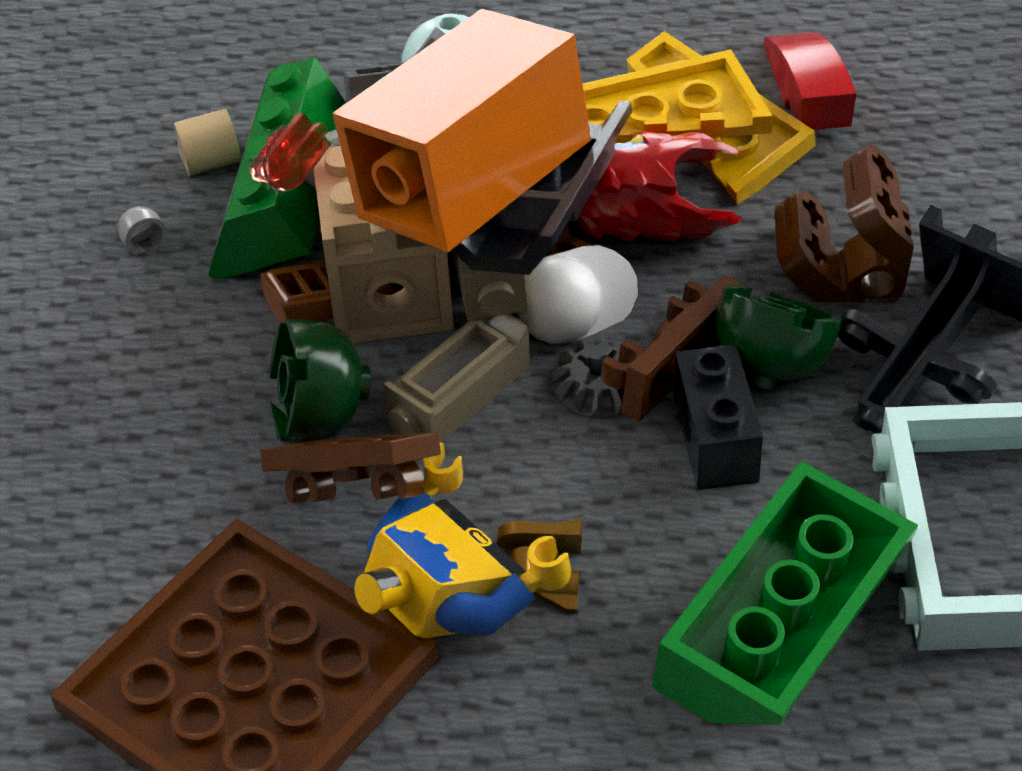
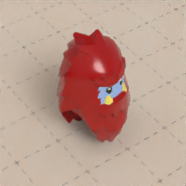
(640, 191)

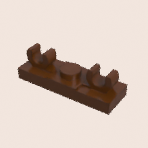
(649, 372)
(351, 460)

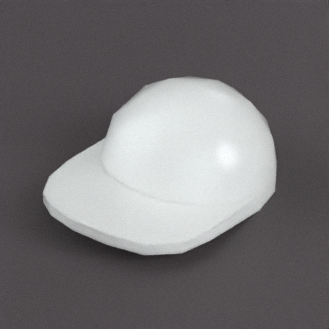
(578, 294)

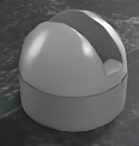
(138, 225)

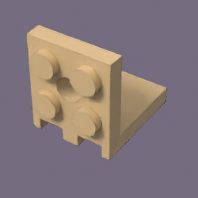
(366, 257)

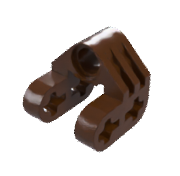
(870, 263)

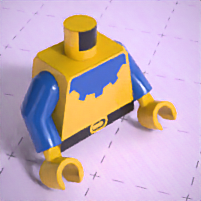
(444, 571)

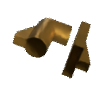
(568, 535)

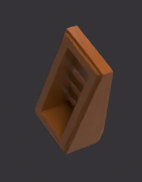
(292, 293)

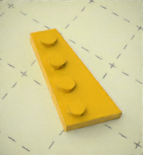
(684, 96)
(760, 155)

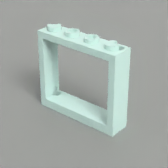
(940, 620)

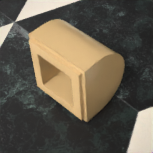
(207, 142)

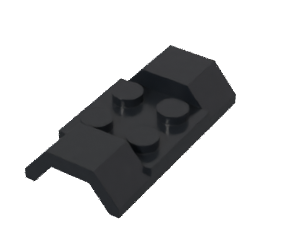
(533, 222)

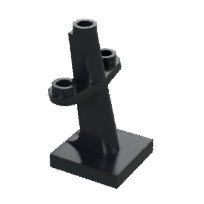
(967, 275)

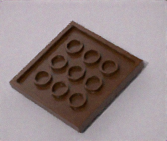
(245, 667)

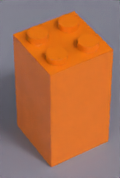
(463, 128)

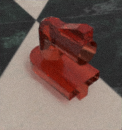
(290, 153)

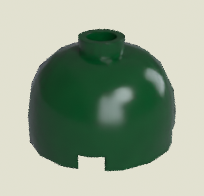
(774, 335)
(319, 376)

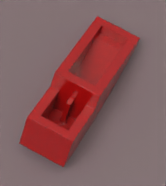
(812, 79)

